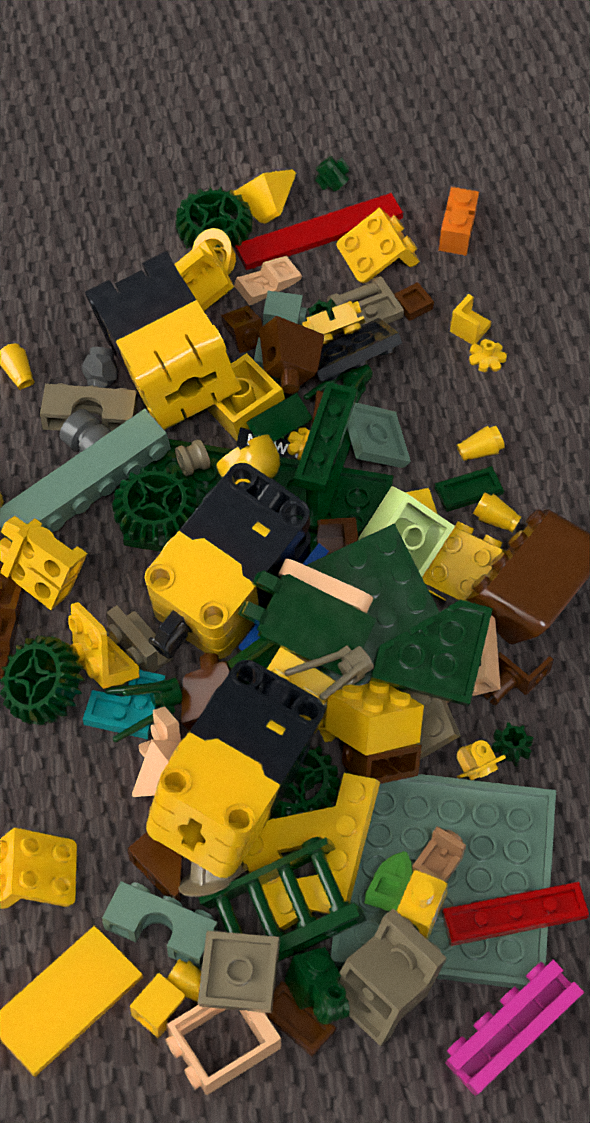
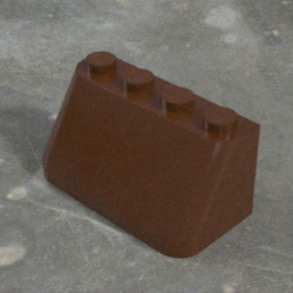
(535, 576)

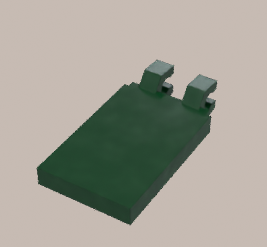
(306, 619)

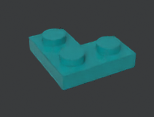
(119, 712)

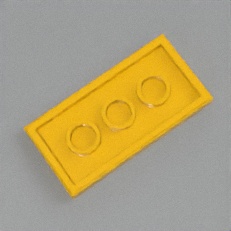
(65, 1000)

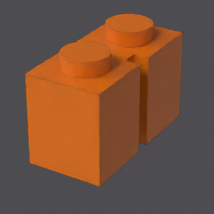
(458, 221)

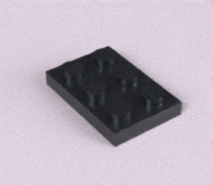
(356, 348)

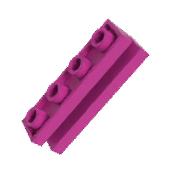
(513, 1027)

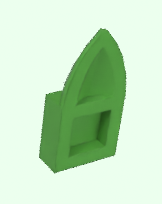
(390, 882)

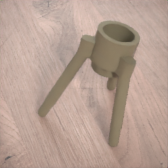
(353, 667)

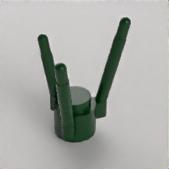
(351, 377)
(162, 694)

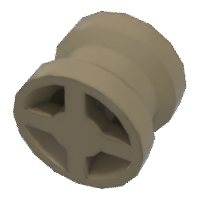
(192, 457)

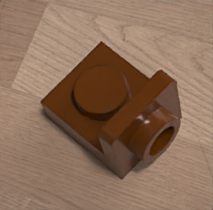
(244, 326)

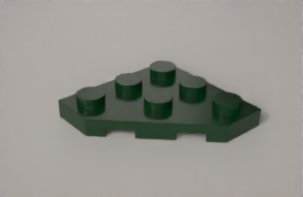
(437, 654)

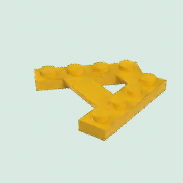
(343, 825)

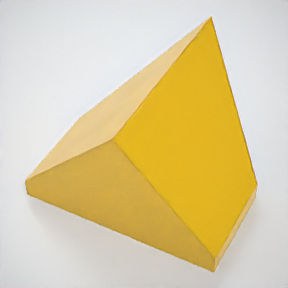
(267, 194)

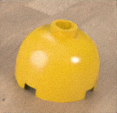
(260, 454)

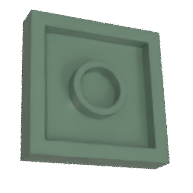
(377, 436)

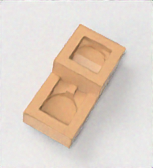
(273, 276)

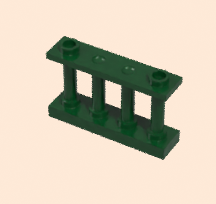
(325, 451)
(310, 929)

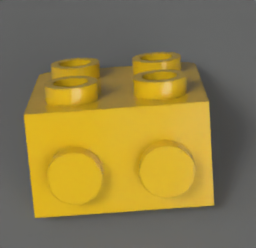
(376, 245)
(461, 562)
(97, 652)
(37, 868)

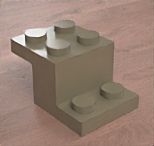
(389, 976)

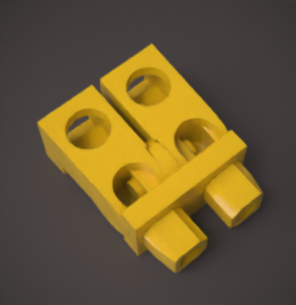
(39, 561)

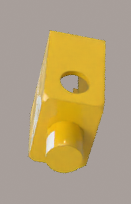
(423, 901)

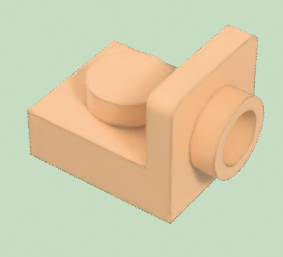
(164, 728)

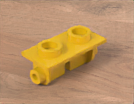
(345, 320)
(477, 760)

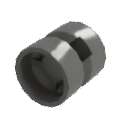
(82, 430)

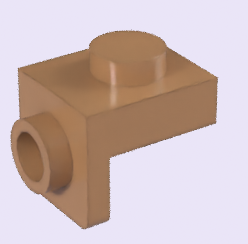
(441, 854)

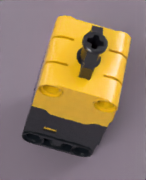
(215, 557)

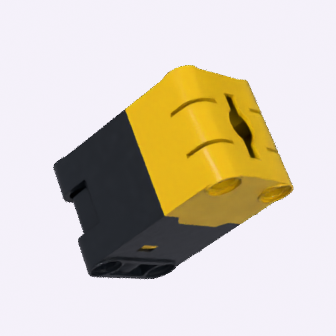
(164, 341)
(233, 768)

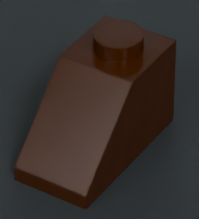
(158, 864)

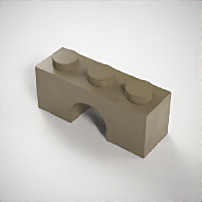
(62, 400)

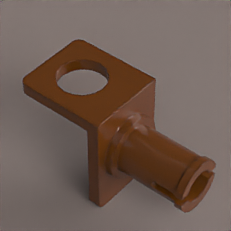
(513, 677)

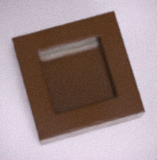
(414, 301)

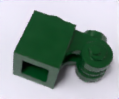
(315, 983)

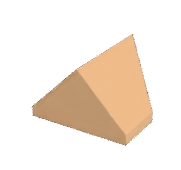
(153, 764)

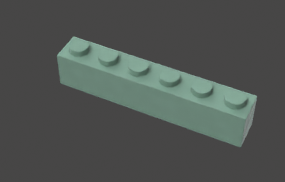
(90, 474)

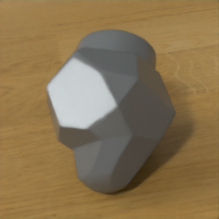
(100, 367)

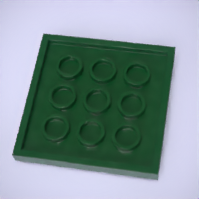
(387, 573)

